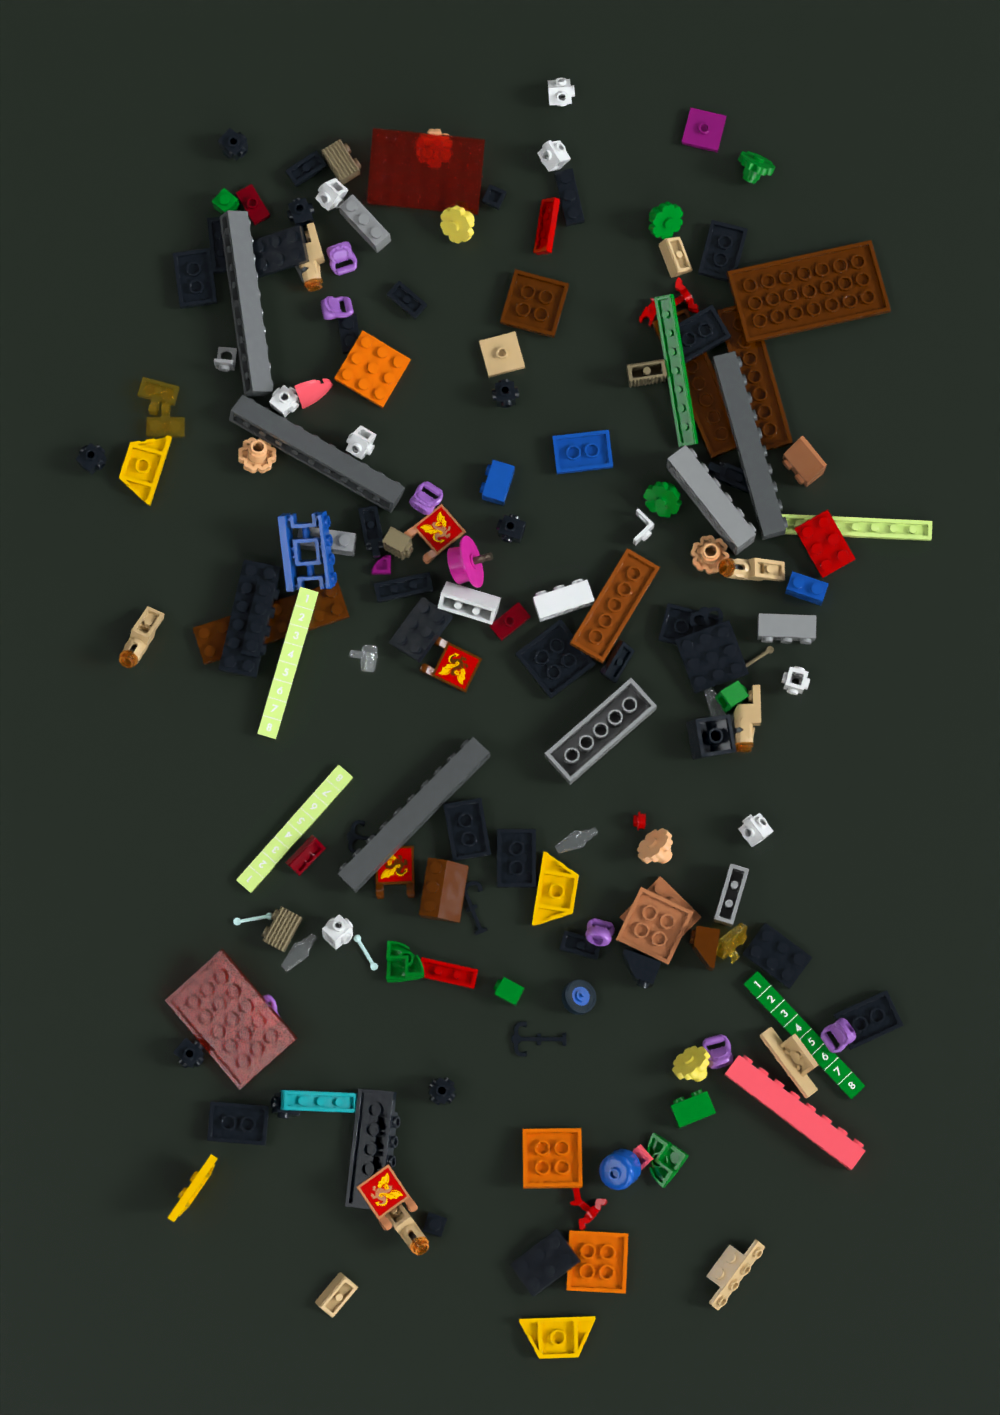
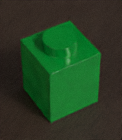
(225, 201)
(731, 696)
(508, 991)

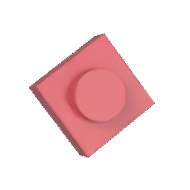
(644, 1157)

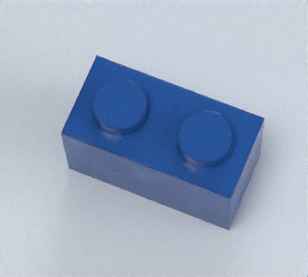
(497, 482)
(806, 588)

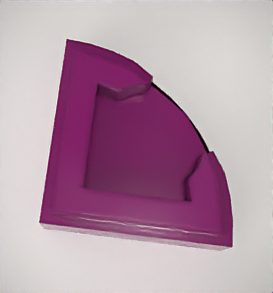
(382, 566)

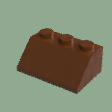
(443, 890)

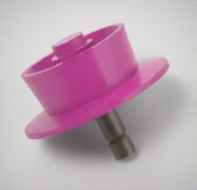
(466, 562)

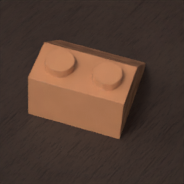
(804, 462)

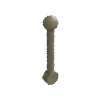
(769, 650)

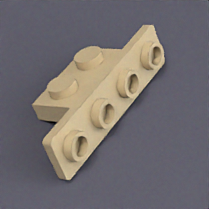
(793, 1058)
(730, 1270)

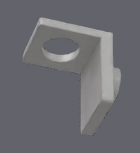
(223, 364)

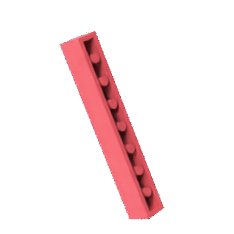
(794, 1112)

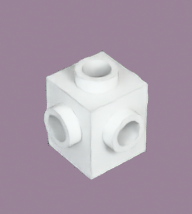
(560, 92)
(553, 155)
(331, 194)
(284, 400)
(360, 442)
(799, 674)
(755, 829)
(337, 931)

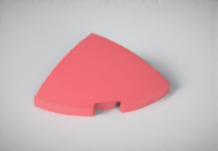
(312, 391)

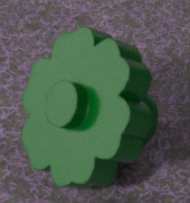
(755, 166)
(665, 220)
(663, 499)

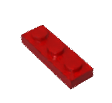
(546, 226)
(449, 973)

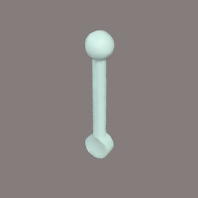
(237, 921)
(357, 938)

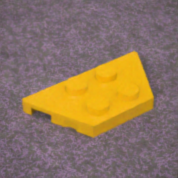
(144, 466)
(555, 891)
(188, 1194)
(557, 1336)

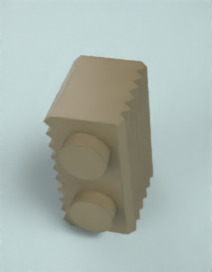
(340, 161)
(646, 373)
(398, 543)
(282, 929)

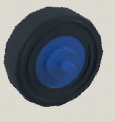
(578, 997)

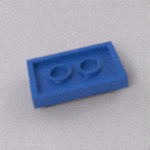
(582, 451)

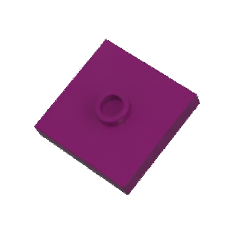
(704, 129)

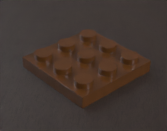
(534, 303)

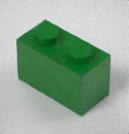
(692, 1109)

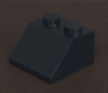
(711, 736)
(641, 968)

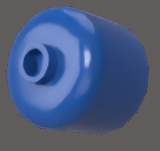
(620, 1169)

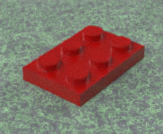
(824, 543)

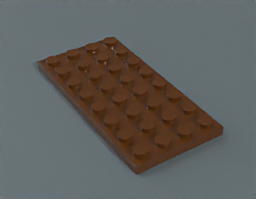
(808, 291)

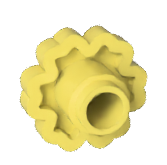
(457, 224)
(692, 1064)

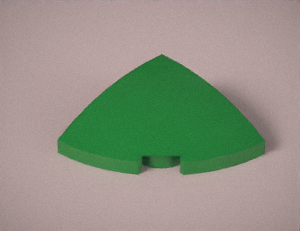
(402, 963)
(666, 1159)

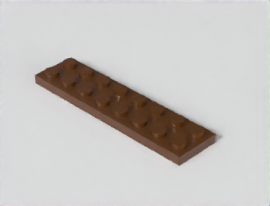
(760, 383)
(706, 401)
(328, 609)

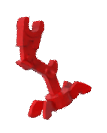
(650, 311)
(591, 1211)

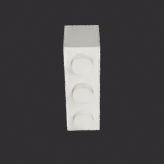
(563, 600)
(469, 602)

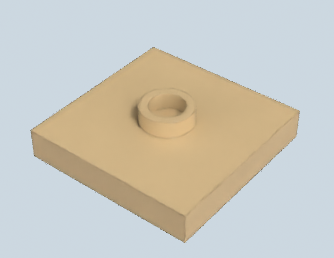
(502, 354)

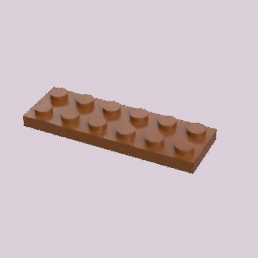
(614, 605)

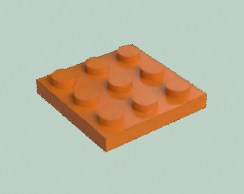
(372, 369)
(552, 1158)
(602, 1262)

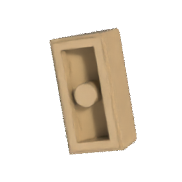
(675, 256)
(336, 1294)

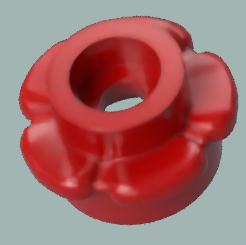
(639, 821)

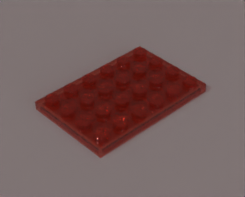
(425, 170)
(231, 1019)

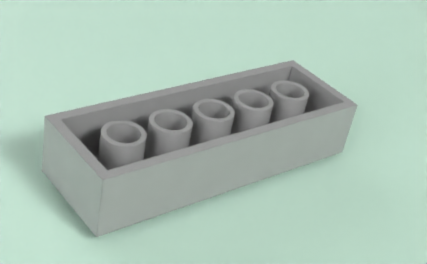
(711, 500)
(600, 731)

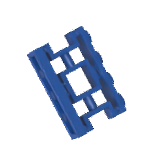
(292, 551)

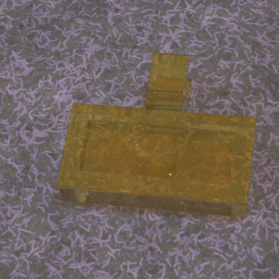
(157, 392)
(165, 425)
(730, 941)

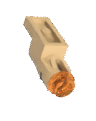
(310, 271)
(752, 569)
(140, 637)
(744, 719)
(408, 1230)

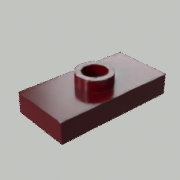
(253, 204)
(510, 621)
(305, 855)

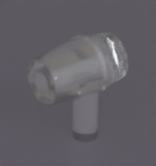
(368, 657)

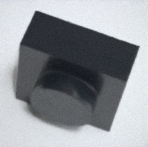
(494, 197)
(434, 1224)

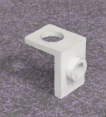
(645, 533)

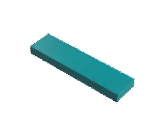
(318, 1101)

